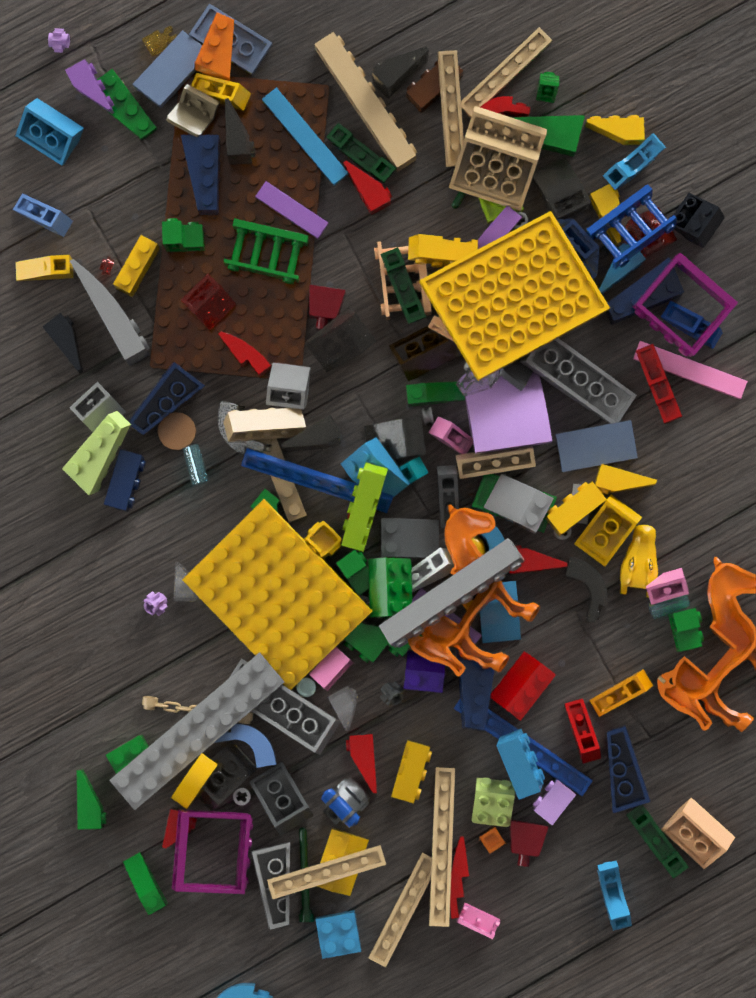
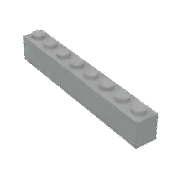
(451, 593)

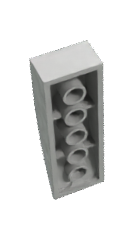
(122, 329)
(580, 380)
(296, 717)

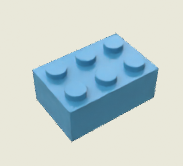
(520, 763)

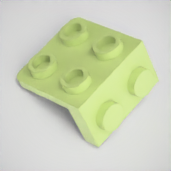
(493, 802)

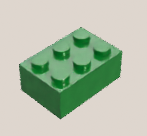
(389, 585)

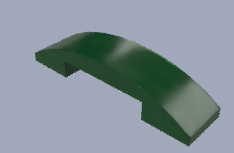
(360, 154)
(402, 286)
(657, 841)

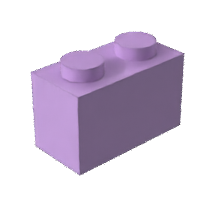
(553, 801)

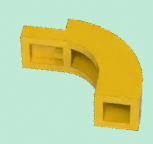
(194, 781)

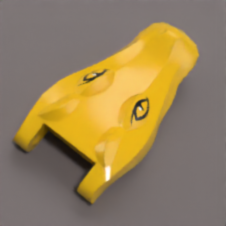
(640, 562)

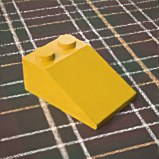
(608, 530)

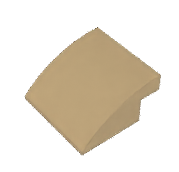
(498, 158)

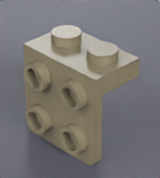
(193, 111)

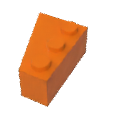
(216, 50)

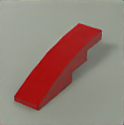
(659, 383)
(458, 870)

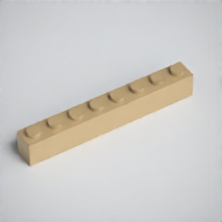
(365, 102)

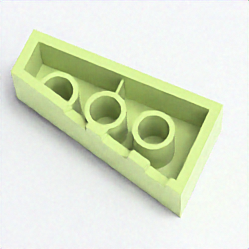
(94, 457)

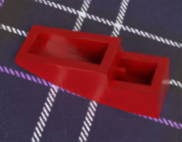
(246, 353)

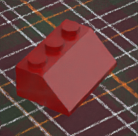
(522, 685)

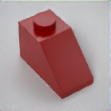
(170, 833)

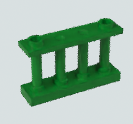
(261, 232)

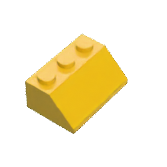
(339, 845)

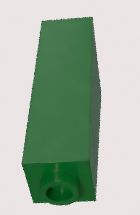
(561, 134)

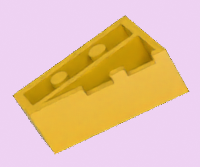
(438, 251)
(411, 771)

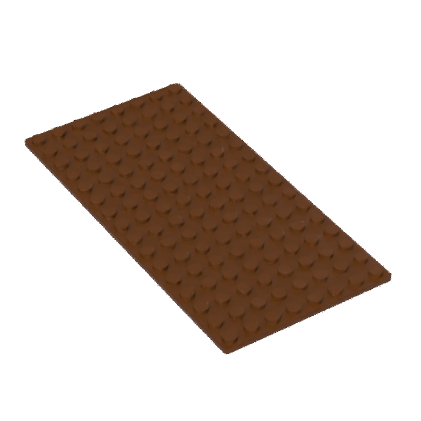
(266, 310)

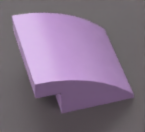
(508, 417)

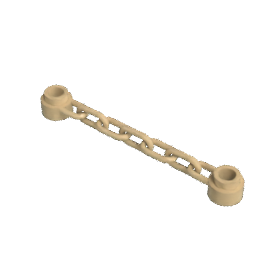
(151, 702)

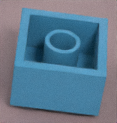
(338, 934)

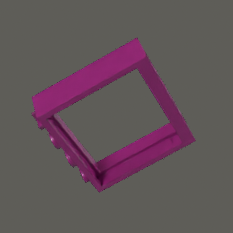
(705, 283)
(243, 860)

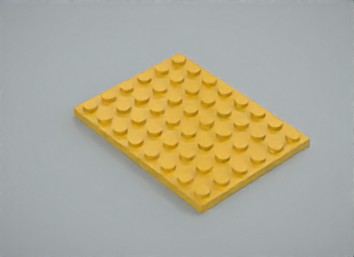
(514, 295)
(277, 594)

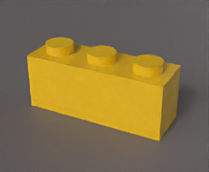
(136, 266)
(575, 508)

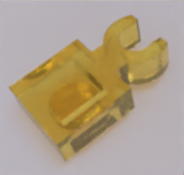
(156, 42)

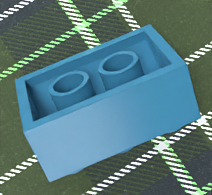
(49, 131)

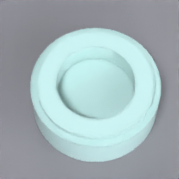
(306, 687)

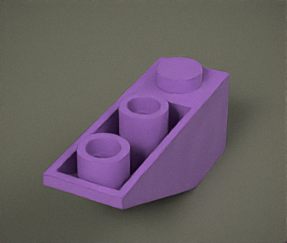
(85, 82)

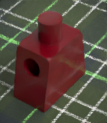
(325, 304)
(526, 840)

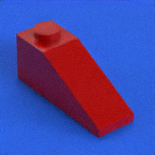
(369, 189)
(537, 562)
(583, 731)
(362, 753)

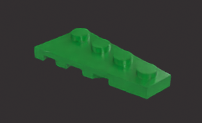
(126, 107)

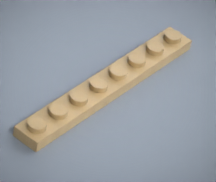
(442, 847)

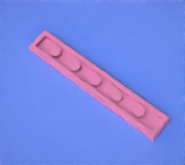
(698, 373)

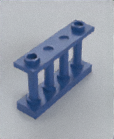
(628, 208)

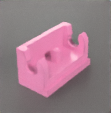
(331, 668)
(478, 920)

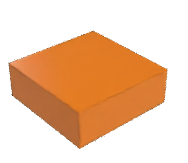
(492, 840)

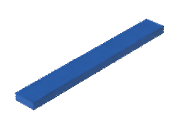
(307, 477)
(546, 759)

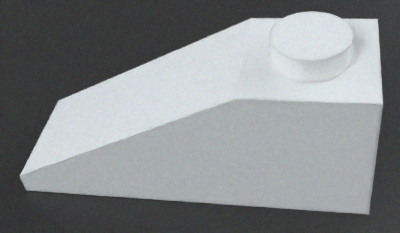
(431, 569)

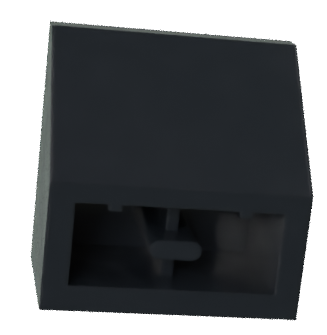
(697, 219)

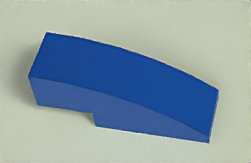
(690, 323)

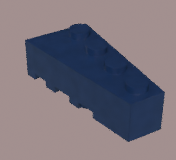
(204, 169)
(668, 290)
(168, 394)
(475, 693)
(625, 774)

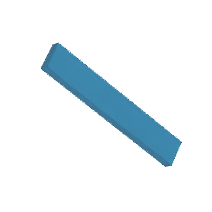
(305, 136)

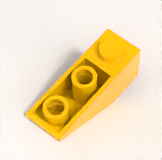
(622, 130)
(45, 268)

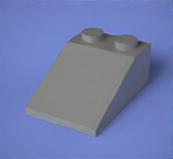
(518, 503)

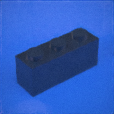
(125, 480)

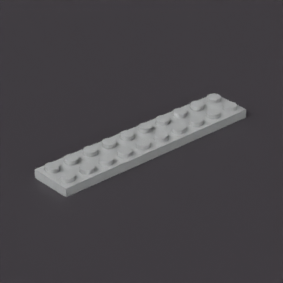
(196, 731)

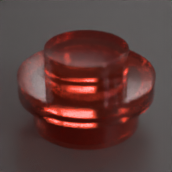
(106, 265)

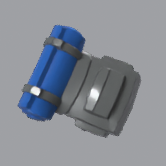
(346, 802)

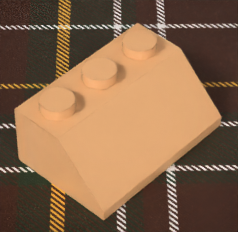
(698, 833)

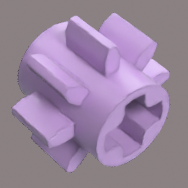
(58, 40)
(155, 603)

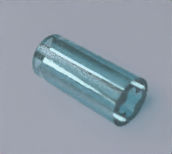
(195, 464)
(666, 607)

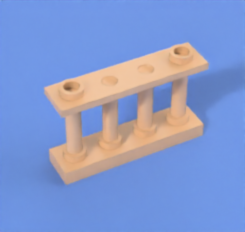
(421, 269)

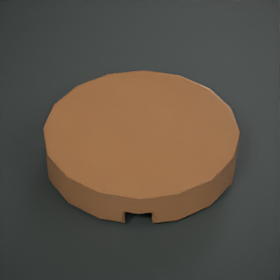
(176, 431)

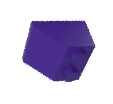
(423, 674)

